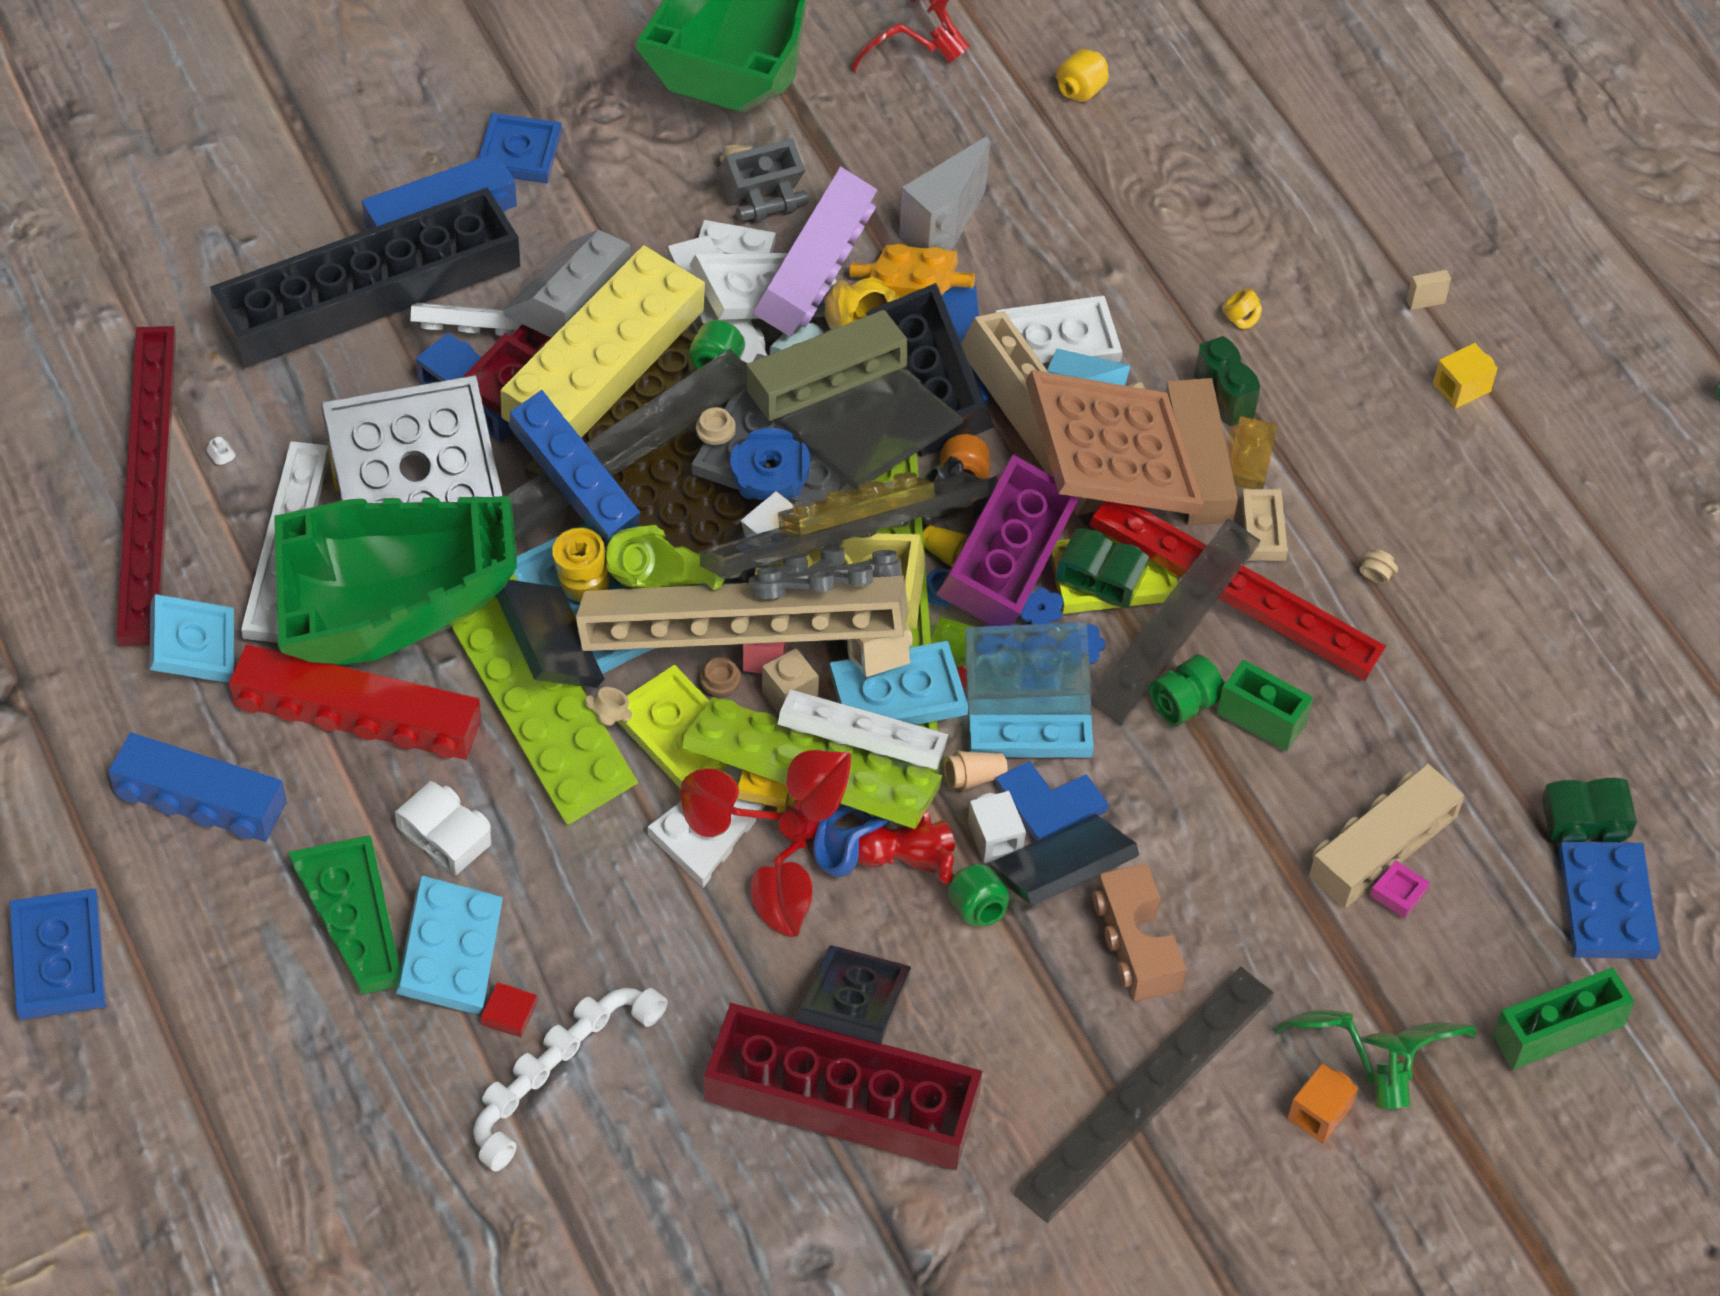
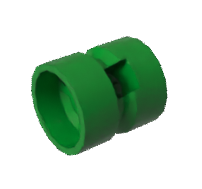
(1190, 689)

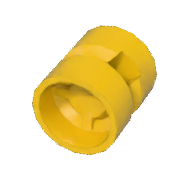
(580, 562)

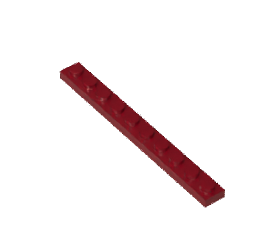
(146, 482)

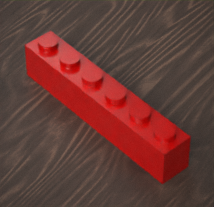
(356, 702)

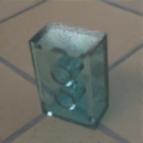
(1028, 669)

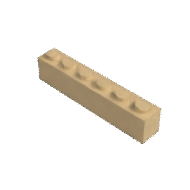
(1003, 364)

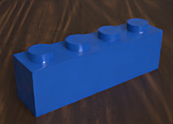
(440, 188)
(573, 467)
(197, 787)

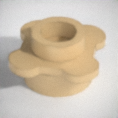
(609, 705)

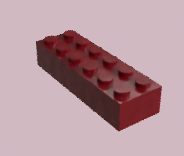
(842, 1086)

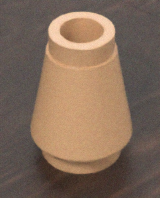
(972, 769)

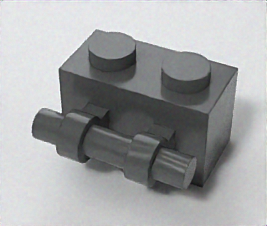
(761, 173)

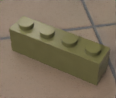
(826, 365)

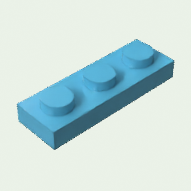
(1032, 735)

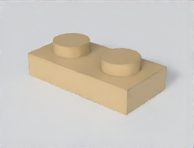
(1265, 520)

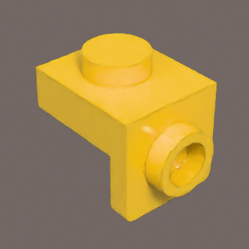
(764, 791)

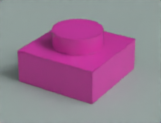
(1400, 889)

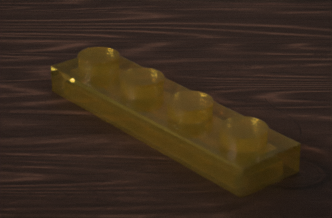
(848, 506)

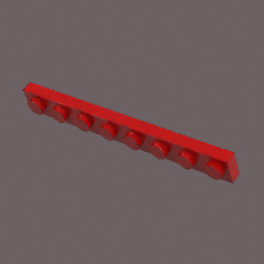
(1247, 591)

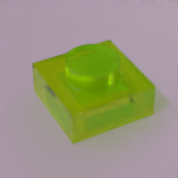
(955, 635)

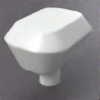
(220, 451)

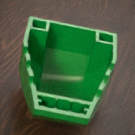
(725, 49)
(386, 574)

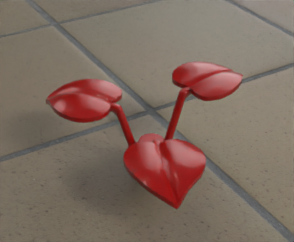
(945, 37)
(818, 783)

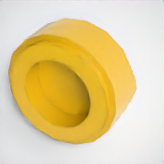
(1242, 304)

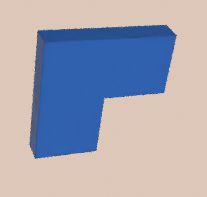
(1049, 810)

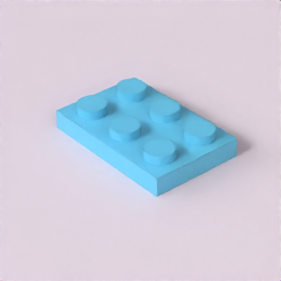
(910, 693)
(449, 945)

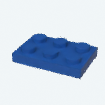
(1608, 900)
(57, 954)

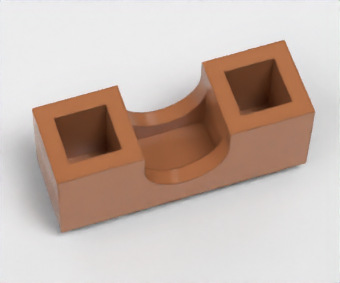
(1145, 962)

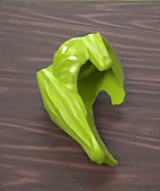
(646, 560)

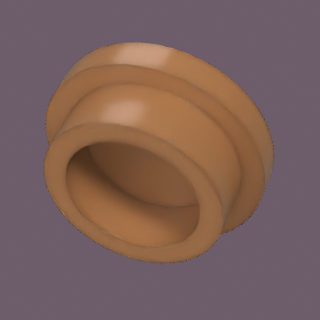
(720, 677)

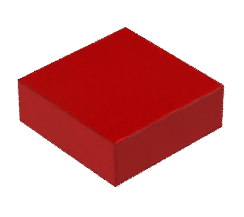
(509, 1009)

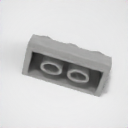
(568, 282)

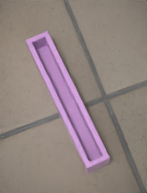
(815, 253)

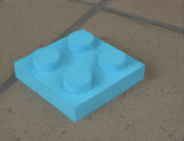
(191, 638)

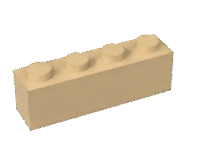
(1386, 833)

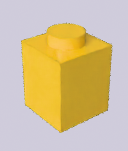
(1465, 375)

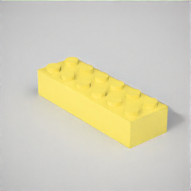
(610, 340)

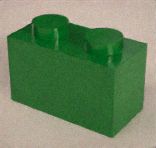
(1265, 705)

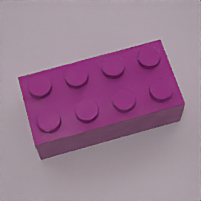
(1008, 545)

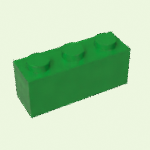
(1563, 1018)

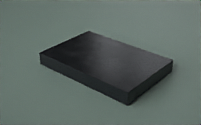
(548, 634)
(1064, 859)
(854, 994)

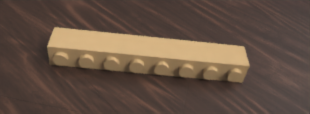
(735, 616)

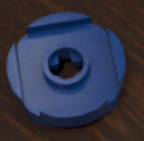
(761, 482)

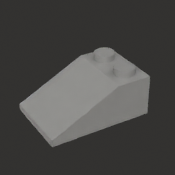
(944, 199)

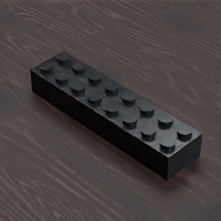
(365, 277)

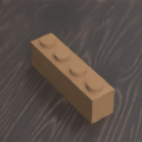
(1205, 444)

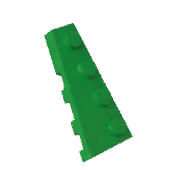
(351, 903)

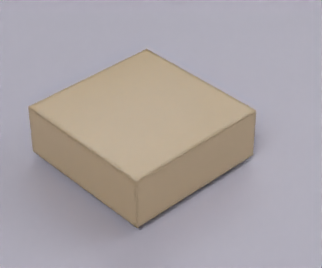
(1428, 289)

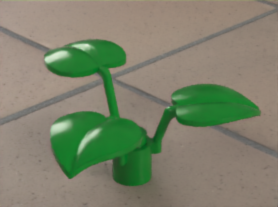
(1391, 1078)

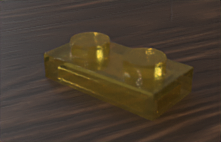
(1252, 452)

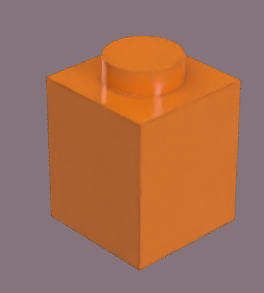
(1323, 1102)

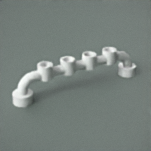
(562, 1045)

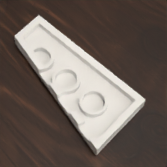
(696, 853)

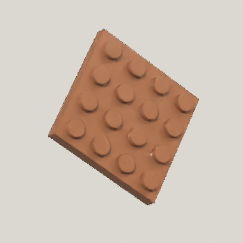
(1113, 443)

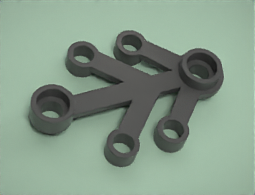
(822, 575)

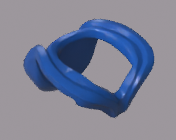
(838, 848)

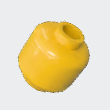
(1082, 75)

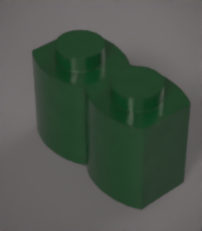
(1233, 381)
(1102, 567)
(1589, 810)

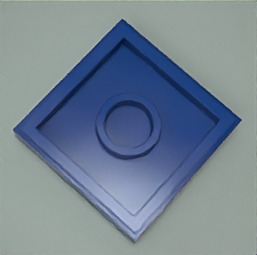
(523, 145)

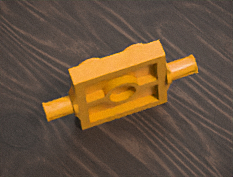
(914, 268)

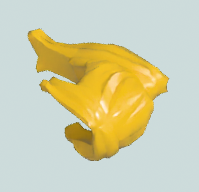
(850, 302)

